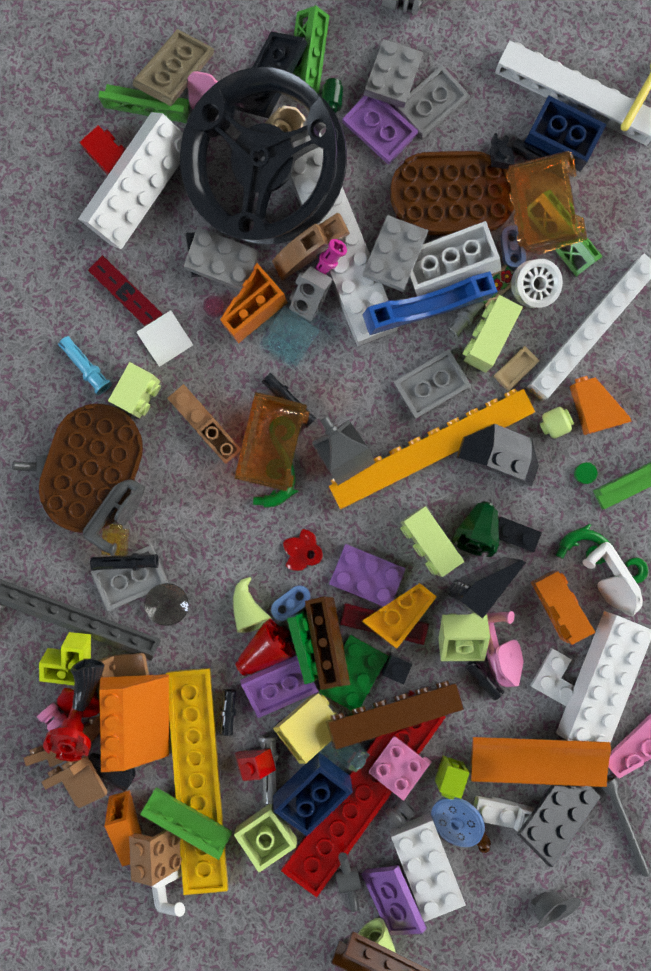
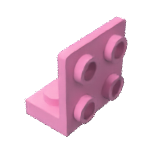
(399, 768)

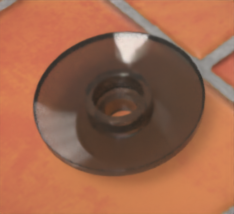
(166, 614)

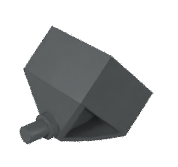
(342, 450)

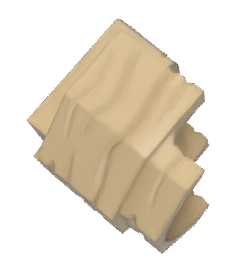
(287, 118)

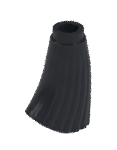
(86, 680)
(119, 779)

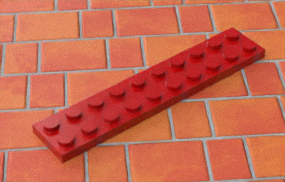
(317, 854)

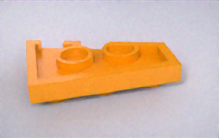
(400, 616)

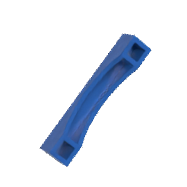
(406, 311)

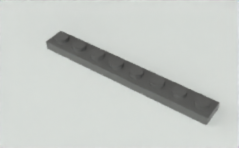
(77, 620)

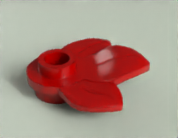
(299, 550)

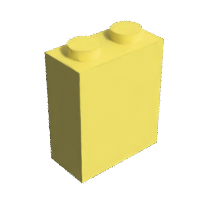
(306, 728)

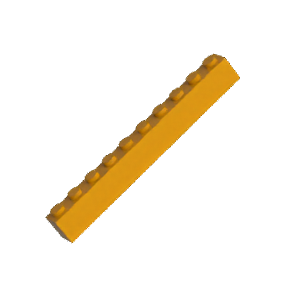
(430, 449)

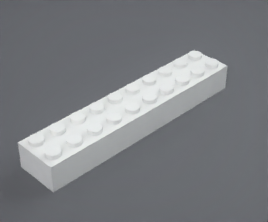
(351, 288)

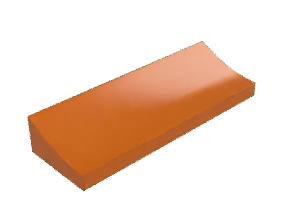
(540, 761)

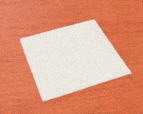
(164, 338)

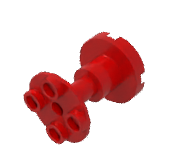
(69, 740)

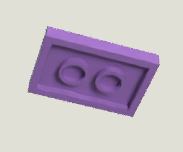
(380, 127)
(367, 576)
(277, 687)
(394, 900)

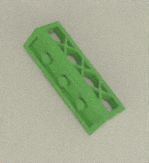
(315, 35)
(142, 103)
(586, 250)
(624, 487)
(186, 823)

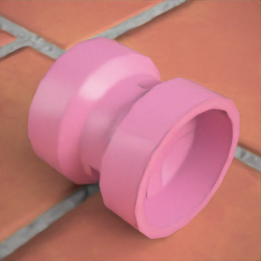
(50, 712)

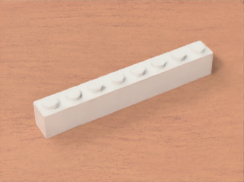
(572, 88)
(591, 329)

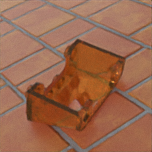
(545, 203)

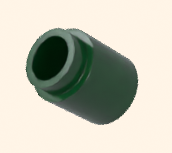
(333, 93)

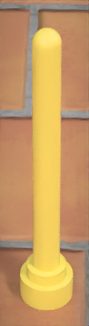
(637, 104)

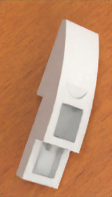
(502, 812)

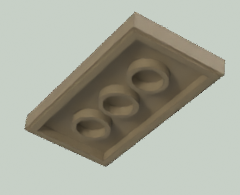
(169, 69)

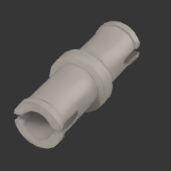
(464, 318)

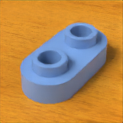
(512, 248)
(290, 602)

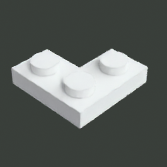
(549, 677)

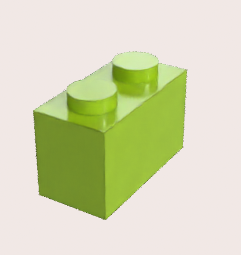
(451, 777)

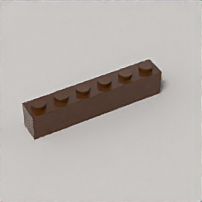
(394, 715)

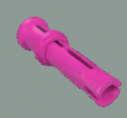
(329, 259)

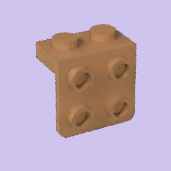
(124, 665)
(79, 780)
(154, 857)

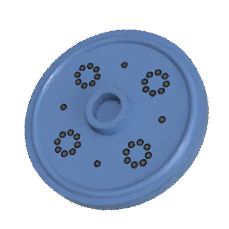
(458, 822)

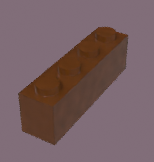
(327, 643)

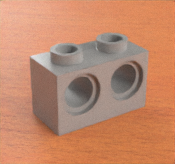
(310, 293)

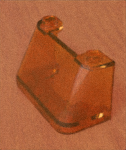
(270, 442)

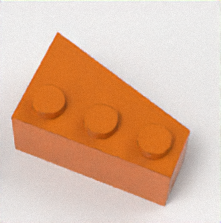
(253, 305)
(562, 607)

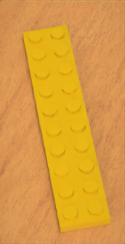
(196, 772)

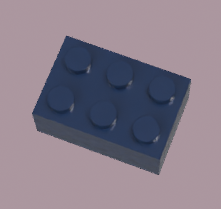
(565, 129)
(312, 794)

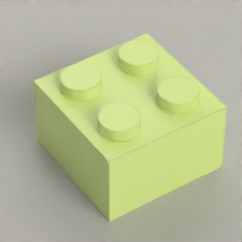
(135, 390)
(463, 637)
(265, 837)

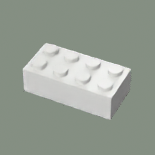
(455, 259)
(427, 867)

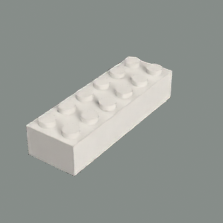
(135, 181)
(605, 680)

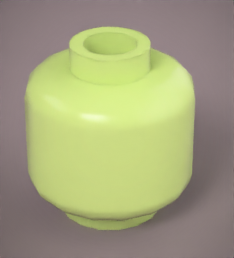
(556, 422)

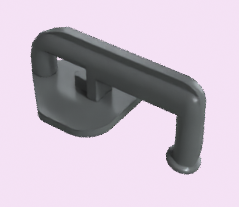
(106, 509)

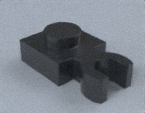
(500, 154)

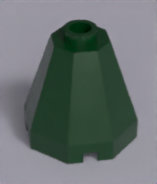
(479, 531)

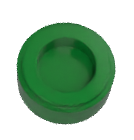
(585, 473)

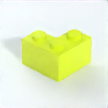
(57, 663)

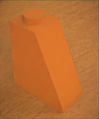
(596, 406)
(121, 823)

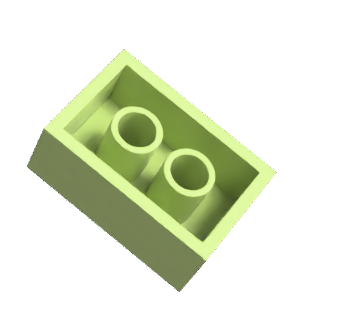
(491, 333)
(431, 542)

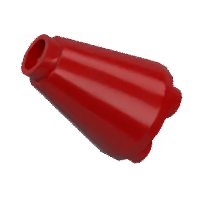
(266, 648)

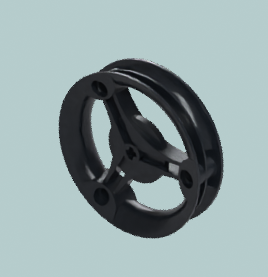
(259, 142)

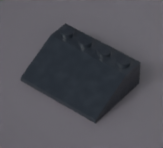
(484, 586)

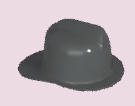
(551, 907)

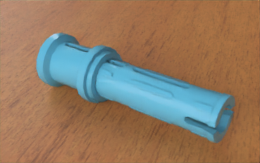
(90, 372)

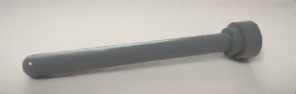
(612, 789)

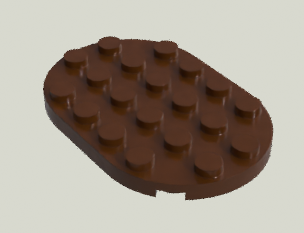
(451, 191)
(86, 459)

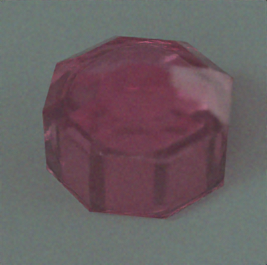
(213, 306)

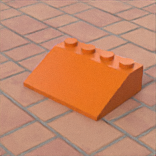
(133, 720)

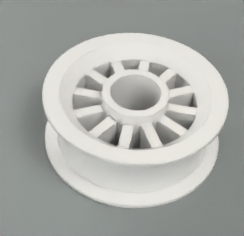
(550, 296)

